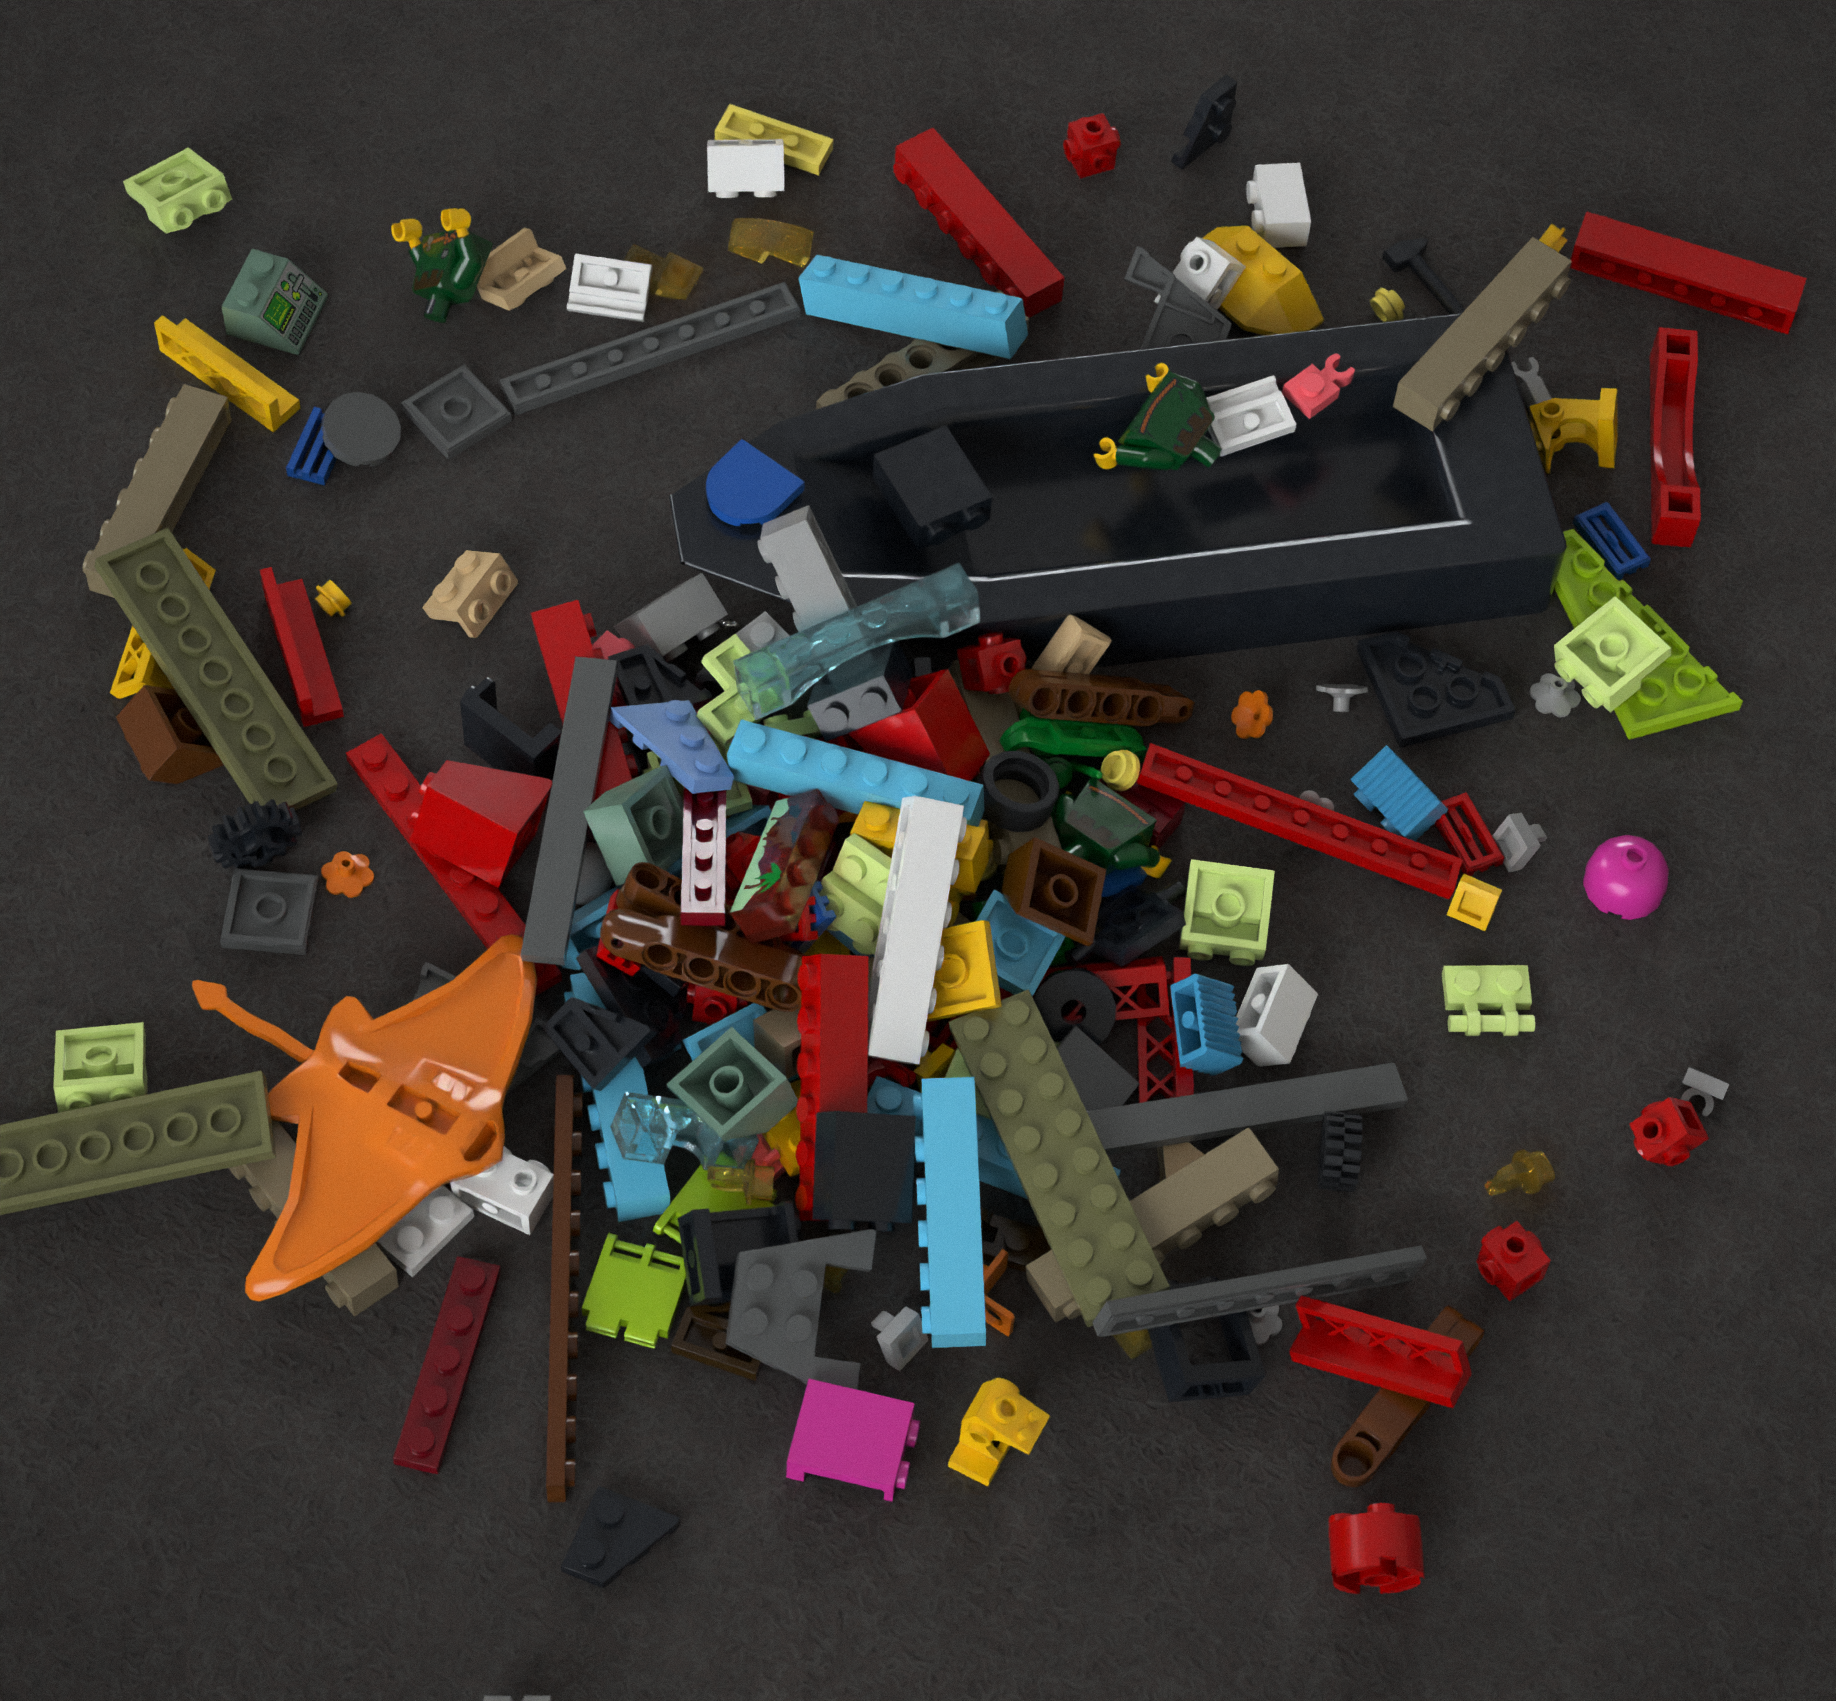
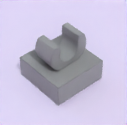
(1518, 841)
(1705, 1086)
(900, 1336)

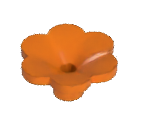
(1252, 714)
(347, 874)

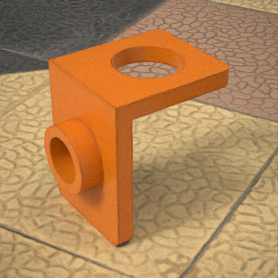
(991, 1275)

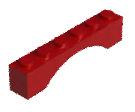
(1673, 477)

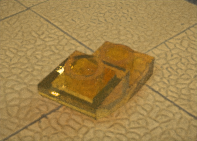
(763, 237)
(670, 276)

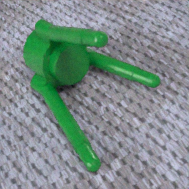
(1064, 770)

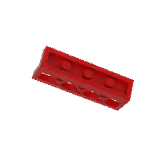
(301, 649)
(1138, 972)
(1180, 1076)
(1378, 1354)

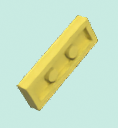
(801, 147)

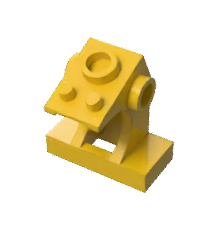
(1577, 421)
(996, 1415)

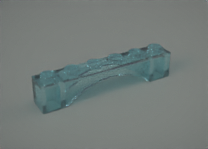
(786, 669)

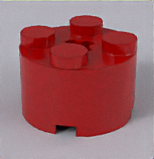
(1376, 1550)

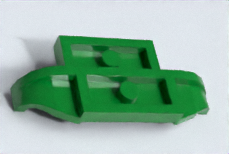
(1071, 737)

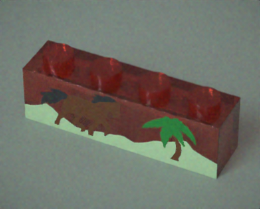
(784, 866)

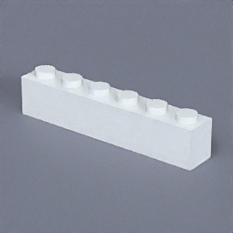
(912, 928)

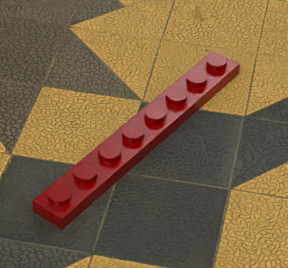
(1299, 821)
(476, 899)

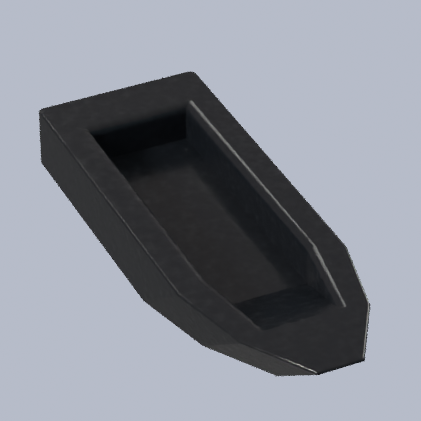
(1286, 542)

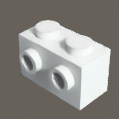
(745, 166)
(1279, 204)
(1207, 271)
(1274, 1014)
(509, 1191)

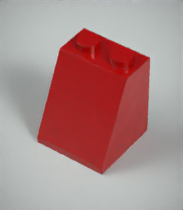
(930, 731)
(479, 817)

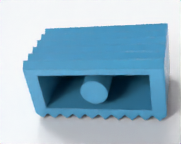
(1398, 795)
(1206, 1024)

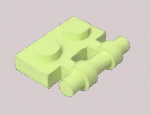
(1488, 988)

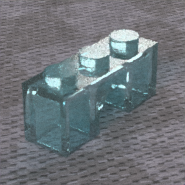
(653, 1124)

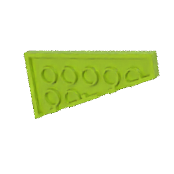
(1678, 688)

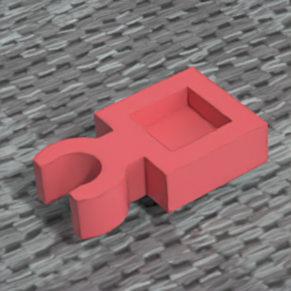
(1316, 389)

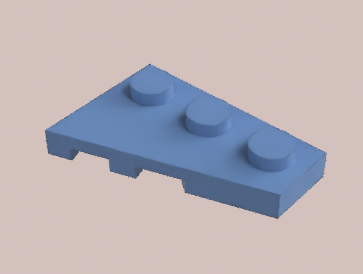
(679, 741)

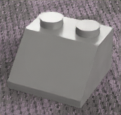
(675, 618)

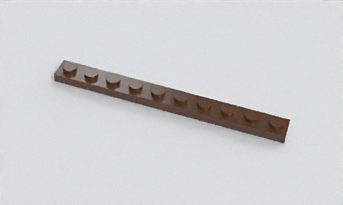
(564, 1302)

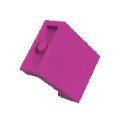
(853, 1437)

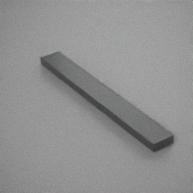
(649, 348)
(565, 824)
(1252, 1106)
(1258, 1291)

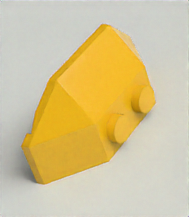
(1270, 291)

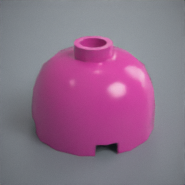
(1626, 877)

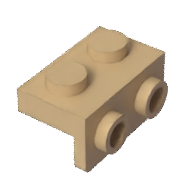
(517, 271)
(472, 591)

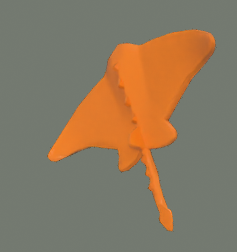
(388, 1109)

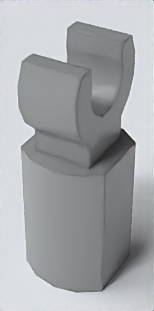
(1531, 386)

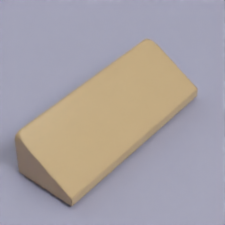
(1072, 649)

